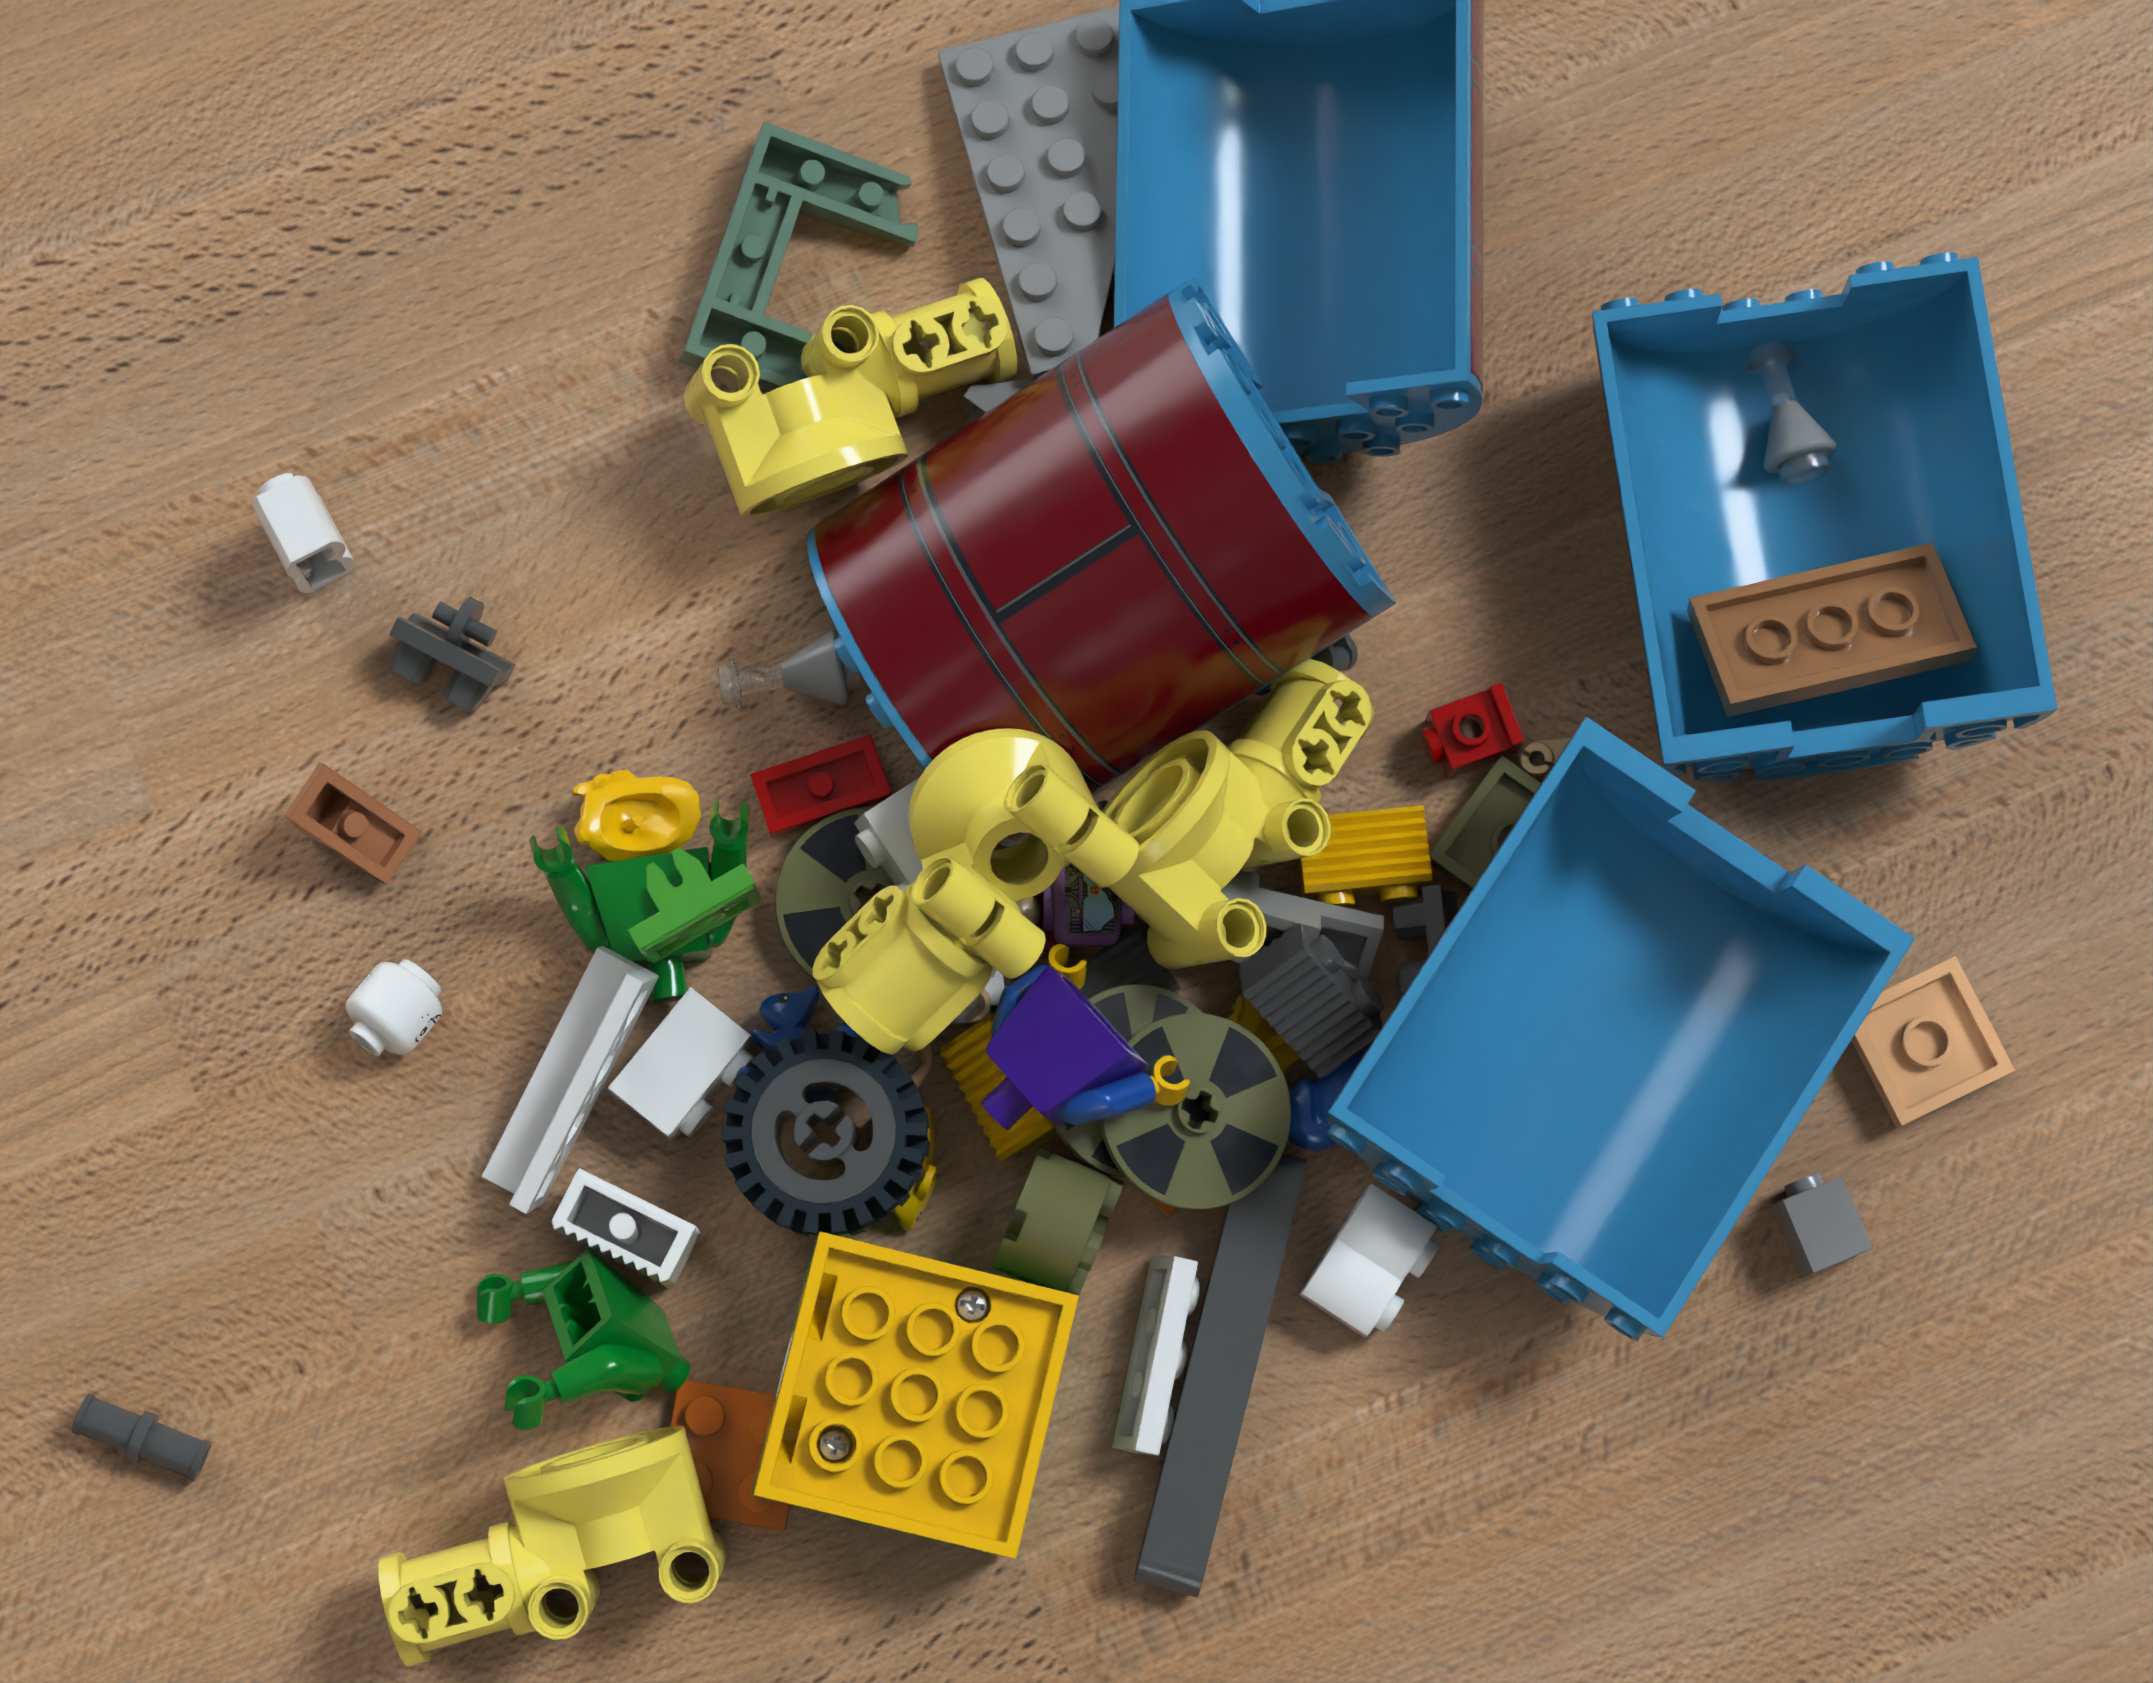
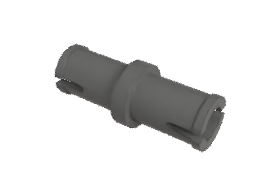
(141, 1437)

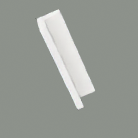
(569, 1078)

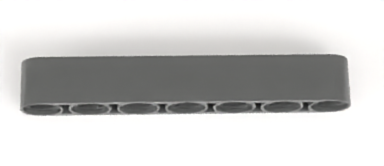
(1218, 1382)

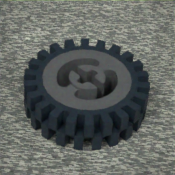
(780, 1089)

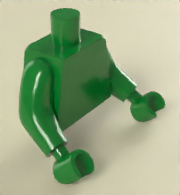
(618, 898)
(604, 1328)

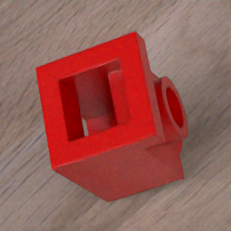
(1460, 754)

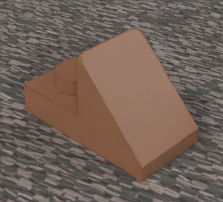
(352, 823)

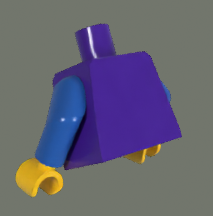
(1067, 1053)

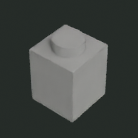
(1820, 1223)

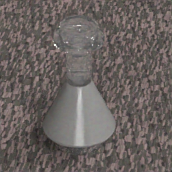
(1795, 442)
(810, 671)

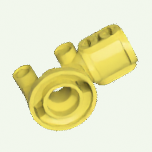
(841, 418)
(1234, 808)
(930, 949)
(568, 1518)

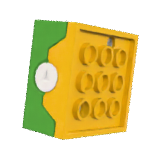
(915, 1395)

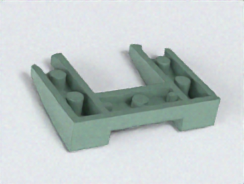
(782, 179)

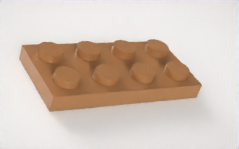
(1830, 629)

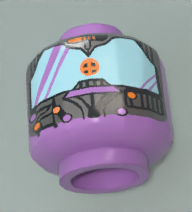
(1083, 912)

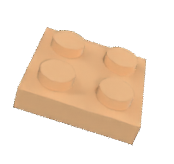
(1929, 1043)

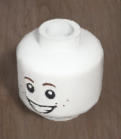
(394, 1008)

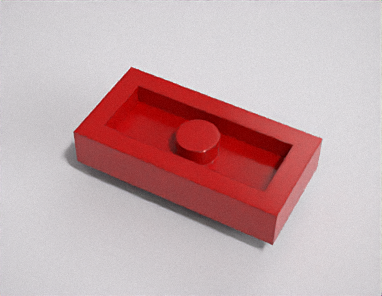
(820, 785)

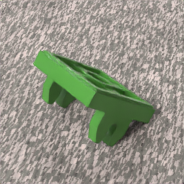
(692, 907)

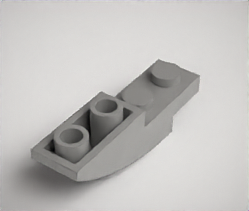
(1350, 930)

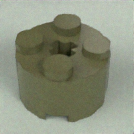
(1058, 1223)

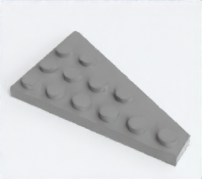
(1044, 165)

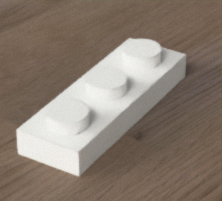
(1156, 1355)

